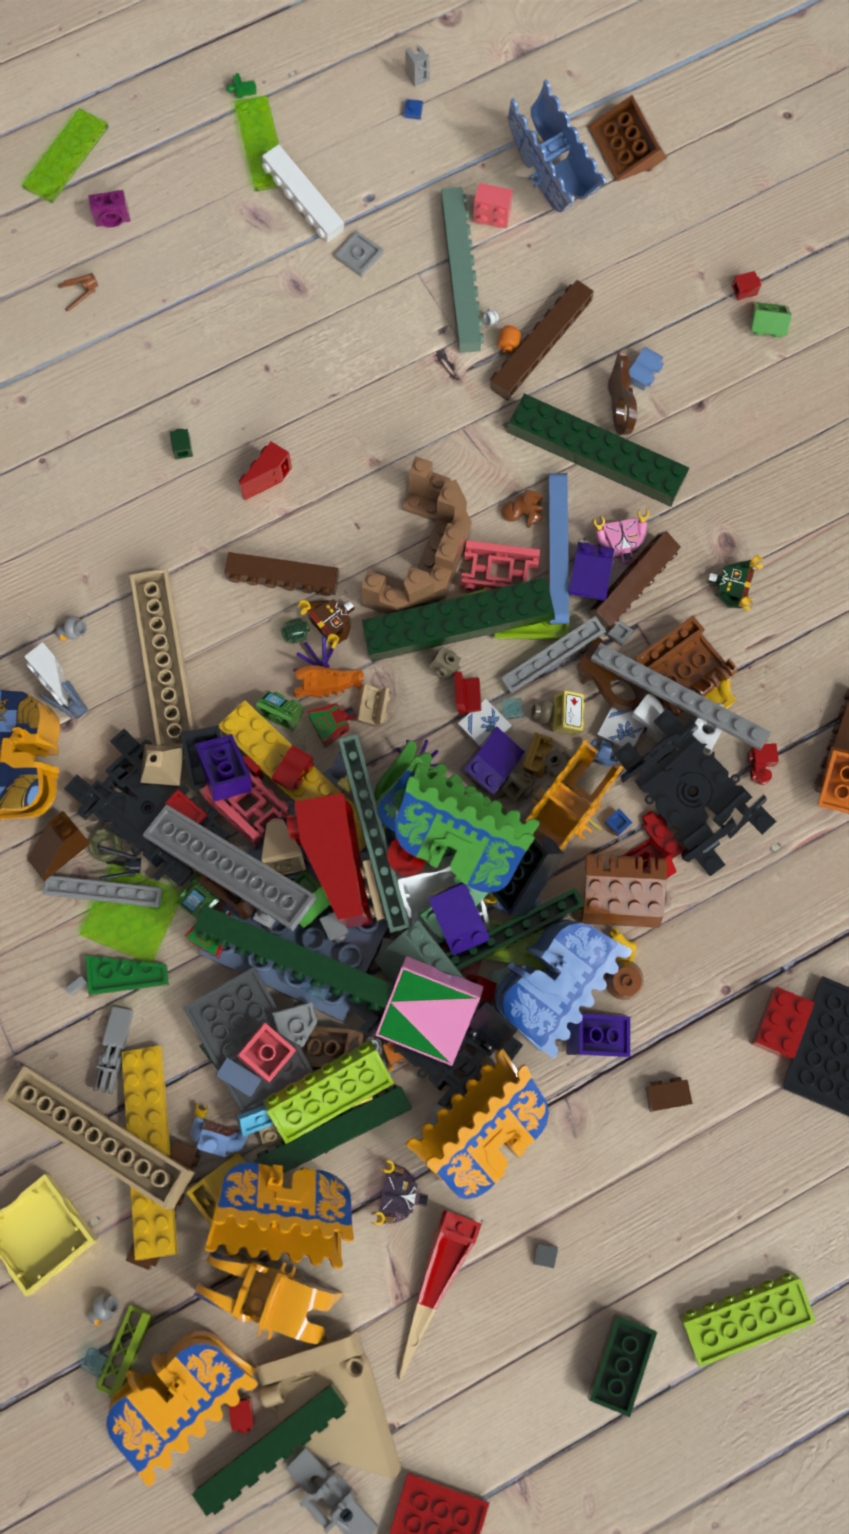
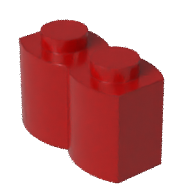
(293, 768)

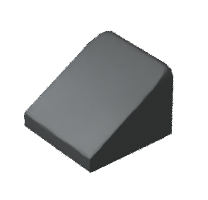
(545, 1255)

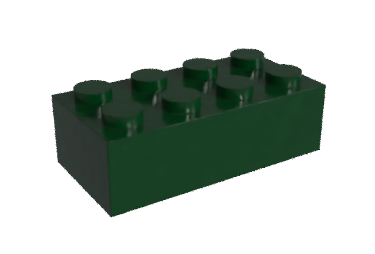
(622, 1365)

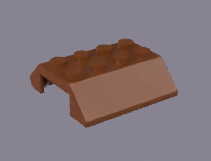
(688, 660)
(624, 893)

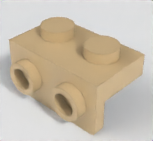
(372, 705)

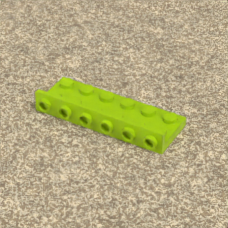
(327, 1092)
(747, 1318)

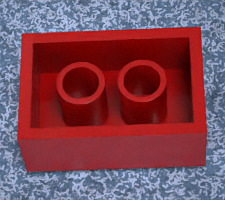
(783, 1023)

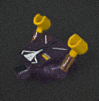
(398, 1195)

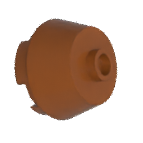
(626, 982)

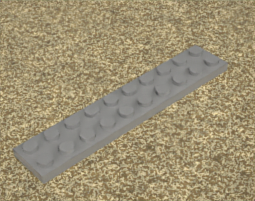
(230, 867)

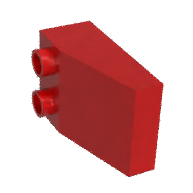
(330, 840)

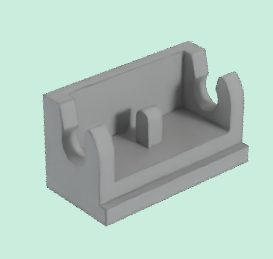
(417, 66)

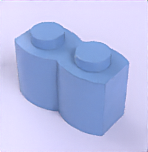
(645, 367)

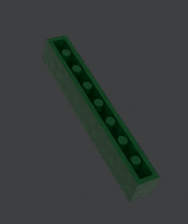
(520, 928)
(338, 1131)
(269, 1449)

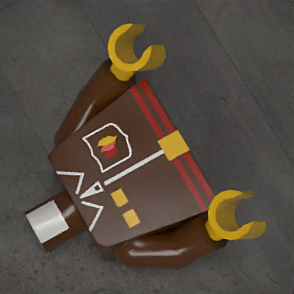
(329, 619)

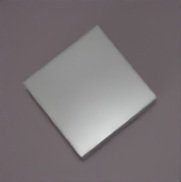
(620, 633)
(77, 985)

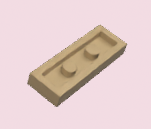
(372, 891)

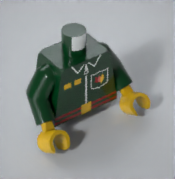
(735, 583)

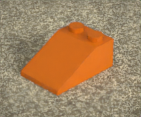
(835, 783)

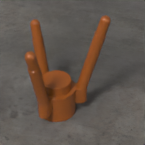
(88, 282)

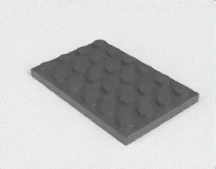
(228, 1020)

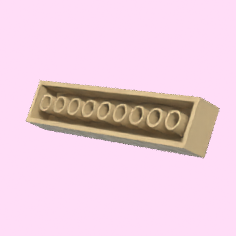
(162, 656)
(98, 1138)

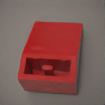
(266, 471)

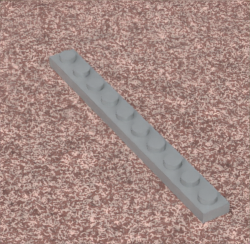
(681, 696)

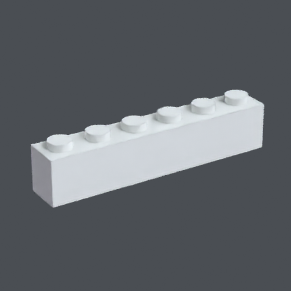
(302, 193)

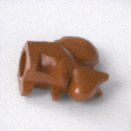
(524, 504)

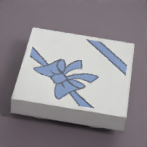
(480, 724)
(620, 728)

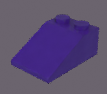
(591, 571)
(492, 761)
(223, 767)
(458, 918)
(599, 1036)

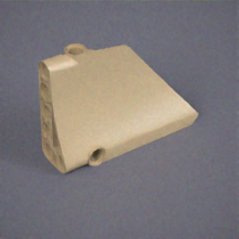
(361, 1434)

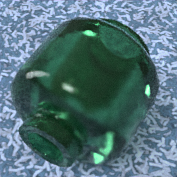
(295, 630)

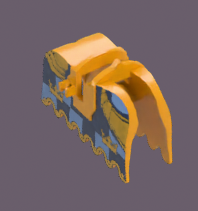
(25, 728)

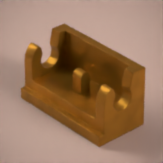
(539, 748)

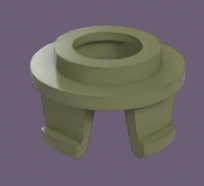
(100, 836)

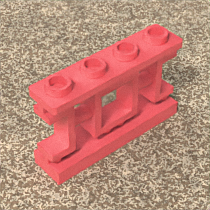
(498, 555)
(238, 817)

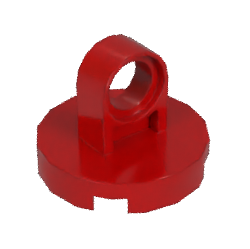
(402, 861)

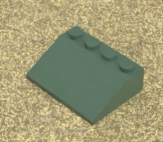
(416, 944)

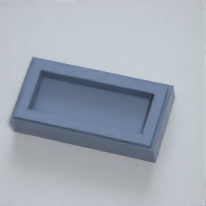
(238, 1077)

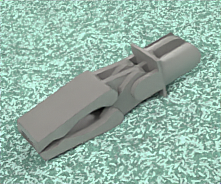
(114, 1038)

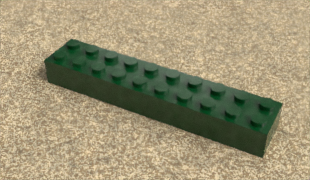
(597, 450)
(458, 619)
(293, 958)

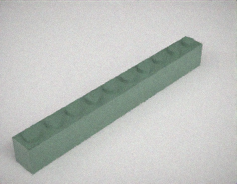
(461, 270)
(373, 833)

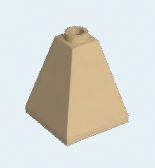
(161, 765)
(280, 850)

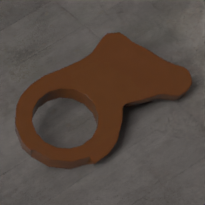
(622, 396)
(604, 678)

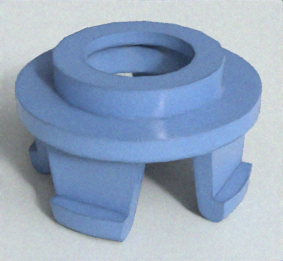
(604, 753)

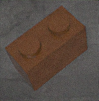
(668, 1095)

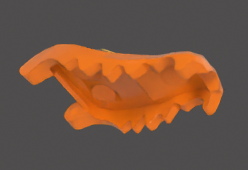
(323, 681)

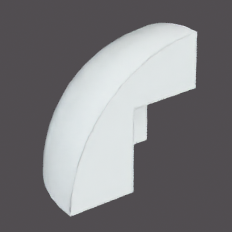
(646, 713)

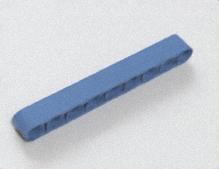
(559, 546)

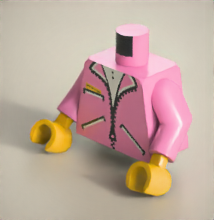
(622, 535)

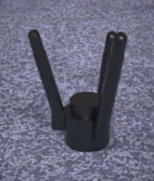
(132, 865)

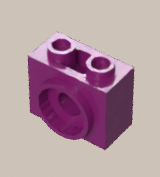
(109, 208)

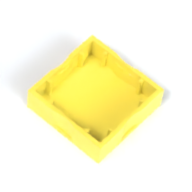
(41, 1235)

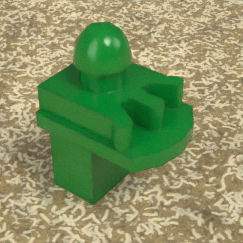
(241, 88)

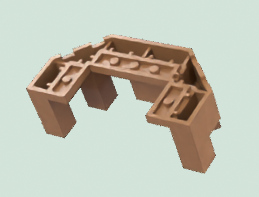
(440, 501)

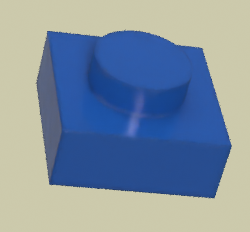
(413, 109)
(618, 822)

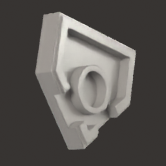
(296, 1022)

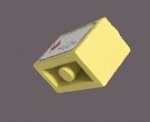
(568, 712)

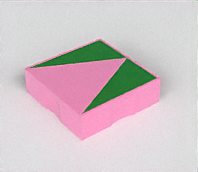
(429, 1011)

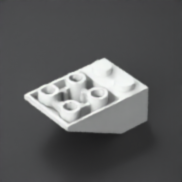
(49, 672)

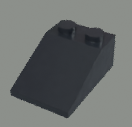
(189, 739)
(491, 1028)

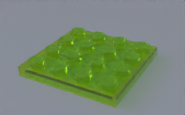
(132, 928)

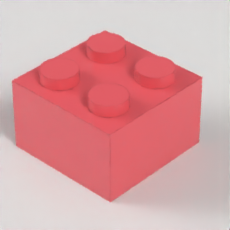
(493, 205)
(265, 1052)

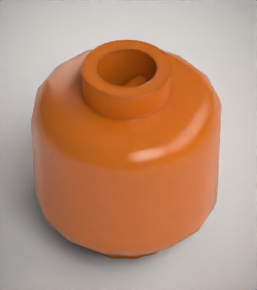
(508, 339)

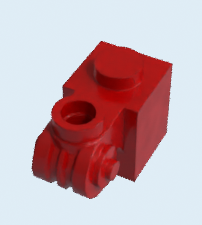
(760, 760)

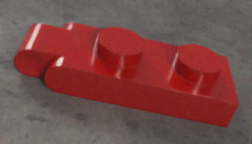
(658, 831)

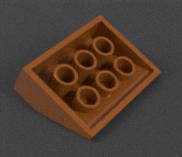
(627, 140)

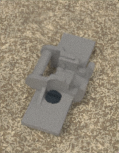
(335, 1491)

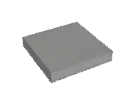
(359, 253)

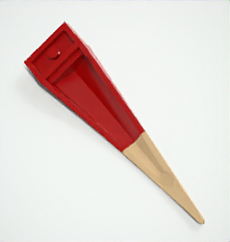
(447, 1253)

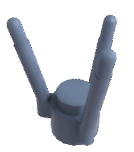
(77, 707)

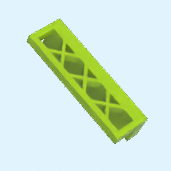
(132, 1350)

